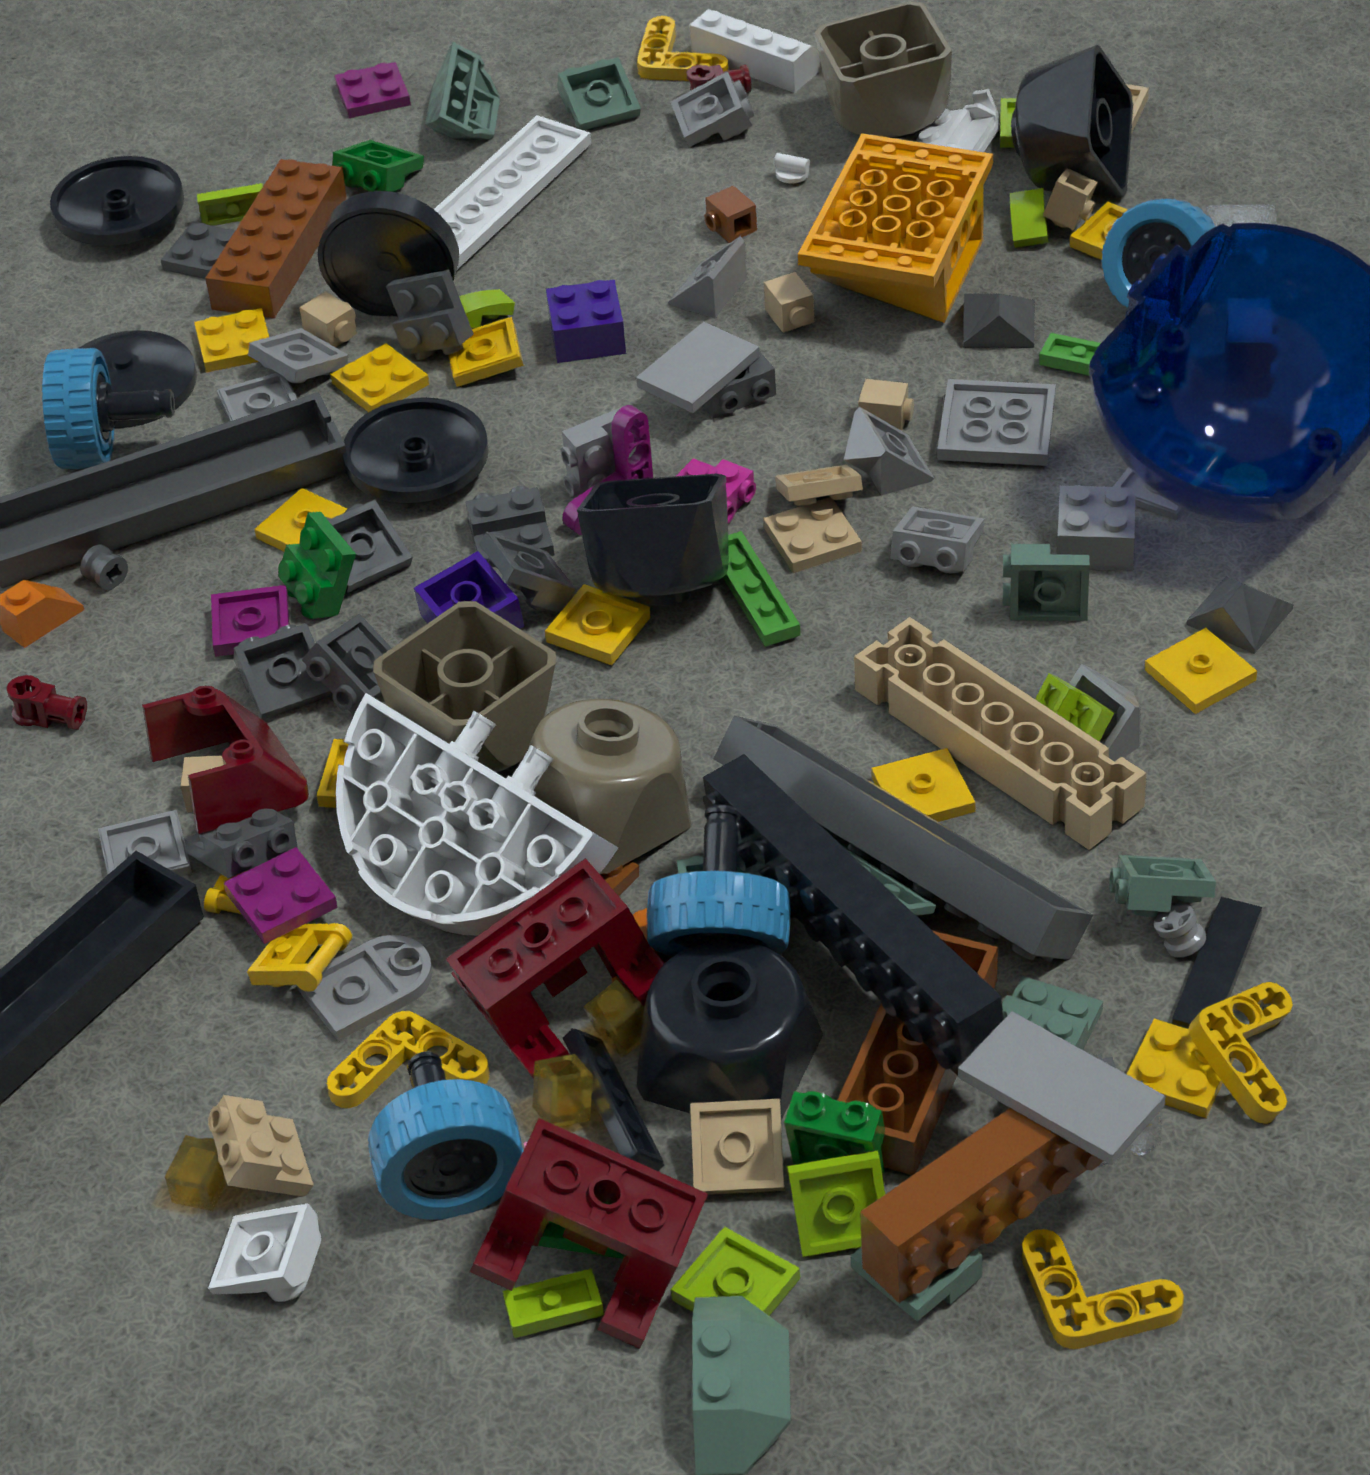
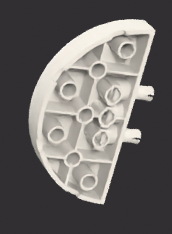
(445, 830)

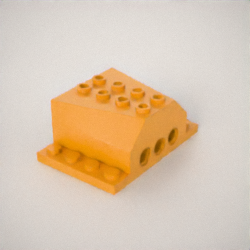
(901, 223)

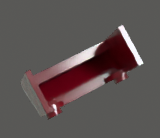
(255, 766)

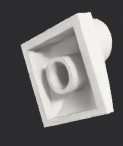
(268, 1253)

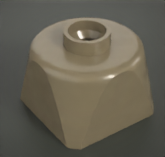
(886, 70)
(466, 665)
(614, 774)

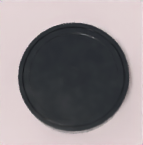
(379, 241)

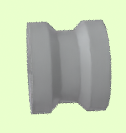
(1180, 930)

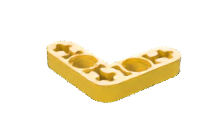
(668, 62)
(1233, 1033)
(397, 1050)
(1090, 1311)

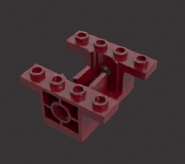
(543, 945)
(602, 1205)

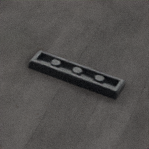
(1218, 959)
(614, 1100)

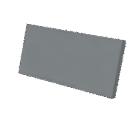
(1061, 1087)

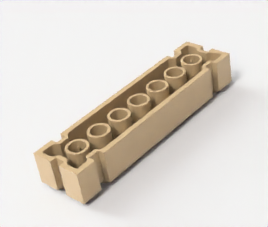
(1000, 732)

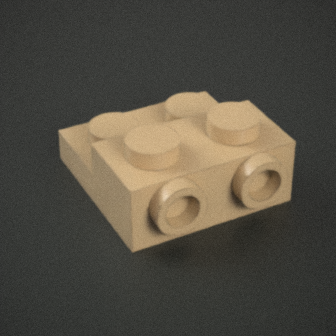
(258, 1148)

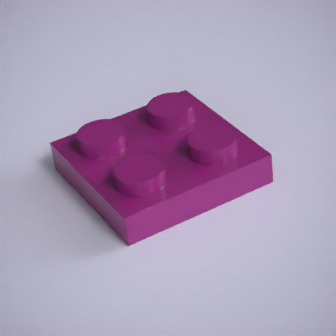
(372, 89)
(247, 615)
(280, 895)

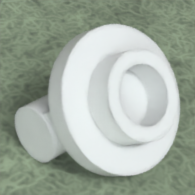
(791, 168)

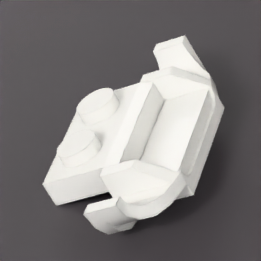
(966, 127)

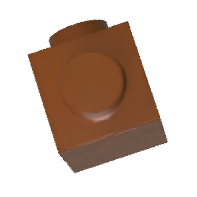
(730, 214)

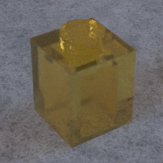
(617, 1018)
(562, 1090)
(196, 1174)

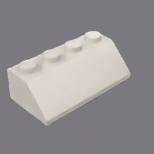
(767, 54)

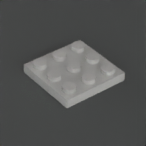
(996, 422)

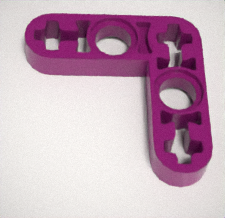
(629, 431)

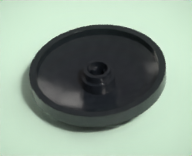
(117, 200)
(147, 362)
(415, 450)

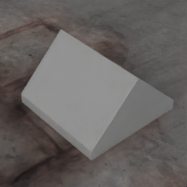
(713, 281)

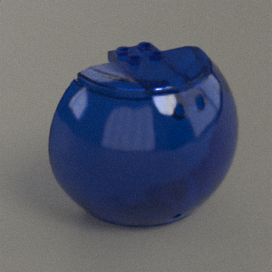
(1244, 358)

